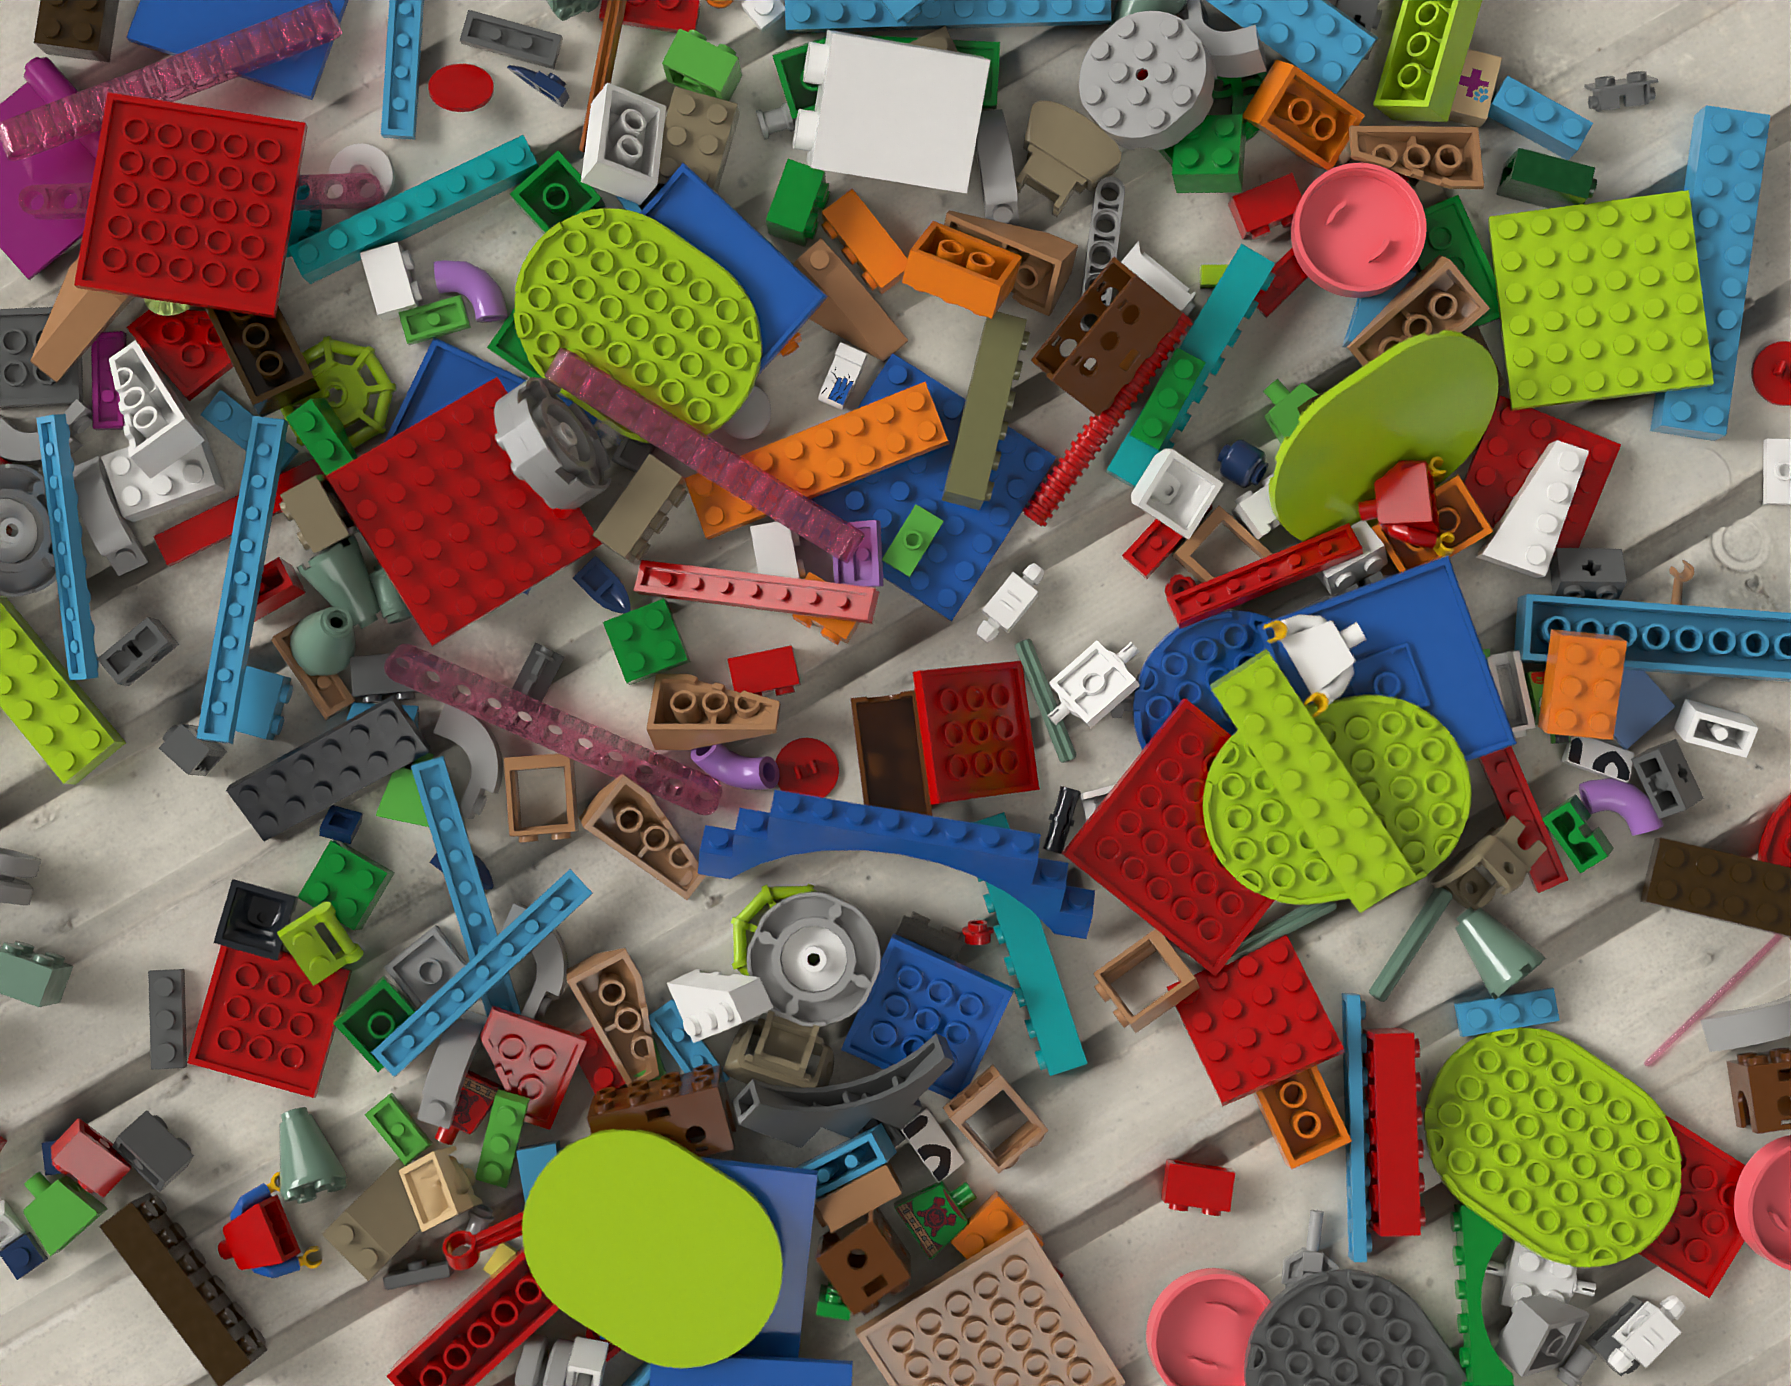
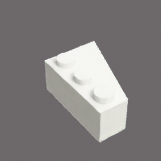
(717, 1001)

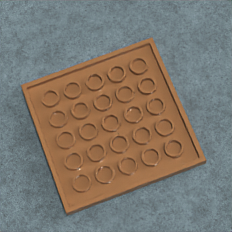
(991, 1324)

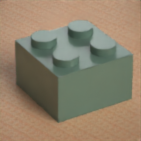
(32, 976)

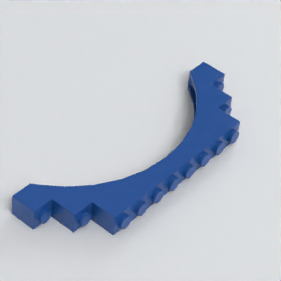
(821, 824)

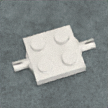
(1093, 684)
(1530, 1275)

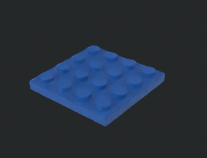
(922, 997)

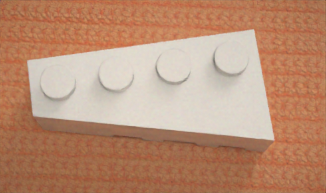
(1535, 516)

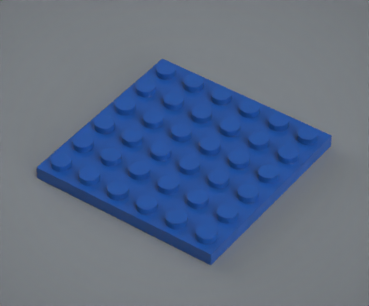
(967, 535)

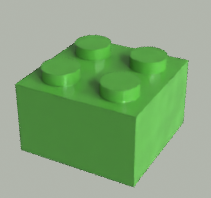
(702, 66)

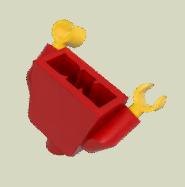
(1408, 504)

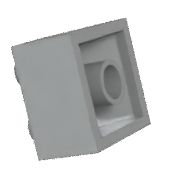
(1539, 1334)

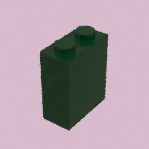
(1546, 180)

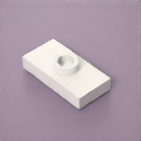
(1777, 472)

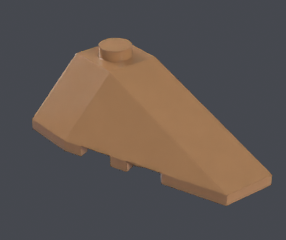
(1430, 154)
(1044, 263)
(1430, 303)
(849, 306)
(74, 325)
(701, 714)
(638, 829)
(616, 1005)

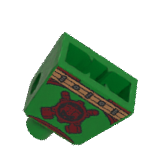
(935, 1215)

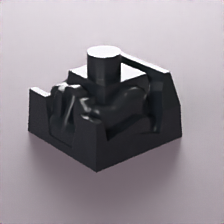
(253, 918)

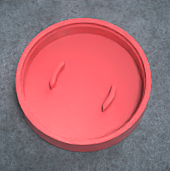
(1358, 230)
(1764, 1202)
(1203, 1328)

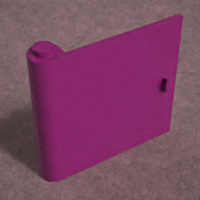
(24, 239)

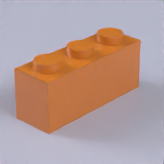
(864, 242)

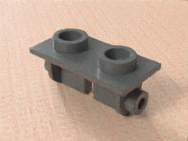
(1634, 88)
(538, 672)

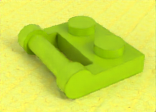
(311, 950)

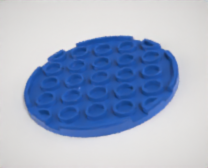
(1189, 663)

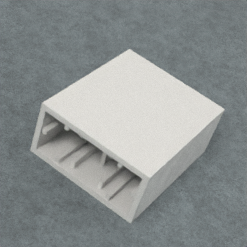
(892, 110)

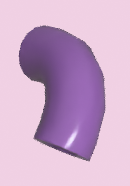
(475, 285)
(736, 769)
(1623, 799)

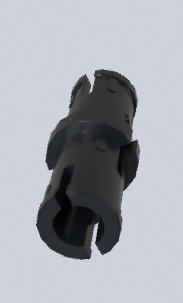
(1061, 820)

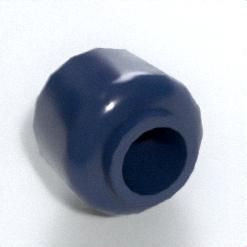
(1242, 463)

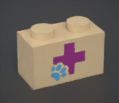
(1475, 89)

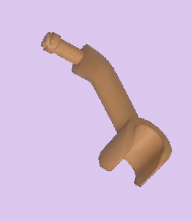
(1679, 578)

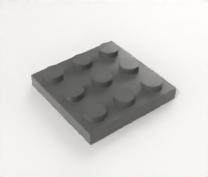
(21, 380)

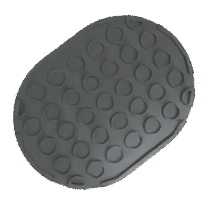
(1347, 1332)

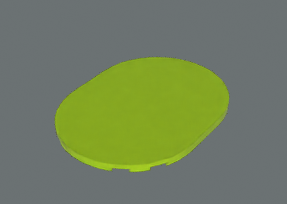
(642, 312)
(1406, 404)
(1401, 765)
(1553, 1147)
(652, 1248)

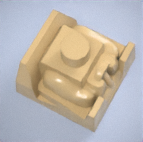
(439, 1187)

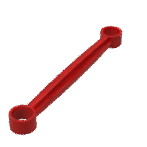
(481, 1241)

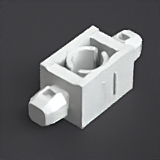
(1010, 602)
(1646, 1334)

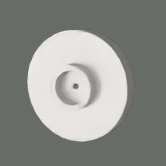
(364, 159)

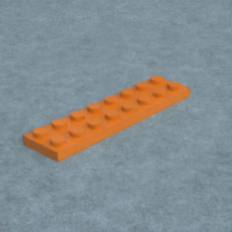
(829, 455)

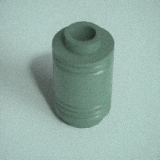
(388, 599)

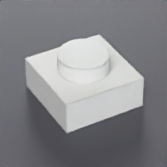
(764, 12)

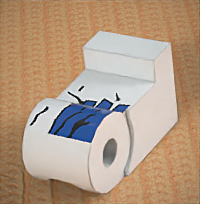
(842, 376)

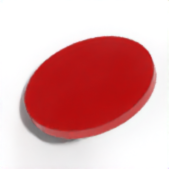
(461, 87)
(1773, 373)
(807, 767)

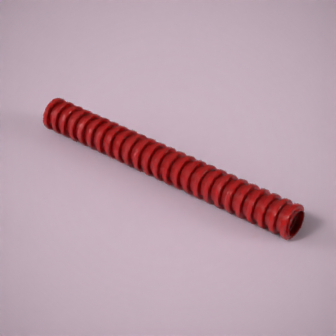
(1098, 430)

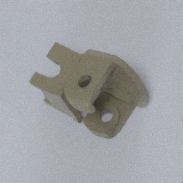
(1065, 153)
(1499, 855)
(780, 1054)

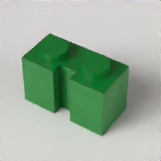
(1574, 835)

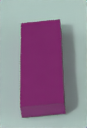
(105, 398)

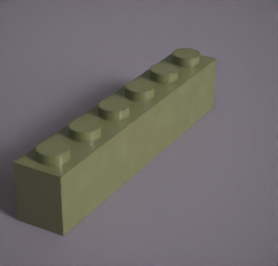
(984, 411)

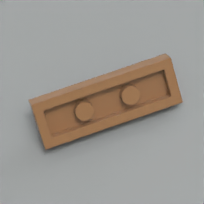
(325, 691)

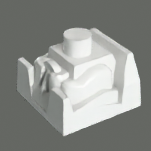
(1175, 492)

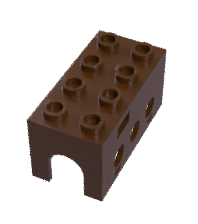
(1118, 340)
(891, 752)
(1761, 1090)
(691, 1098)
(867, 1276)

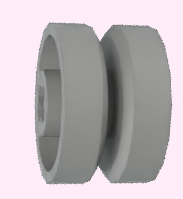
(18, 865)
(535, 1366)

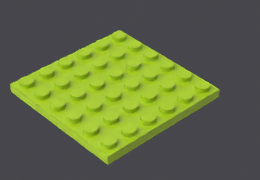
(1600, 300)

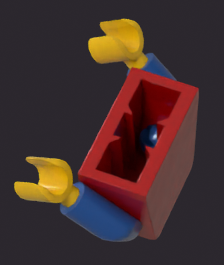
(262, 1236)

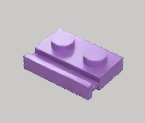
(866, 564)

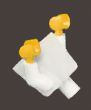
(1319, 654)

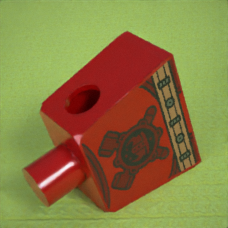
(473, 1106)

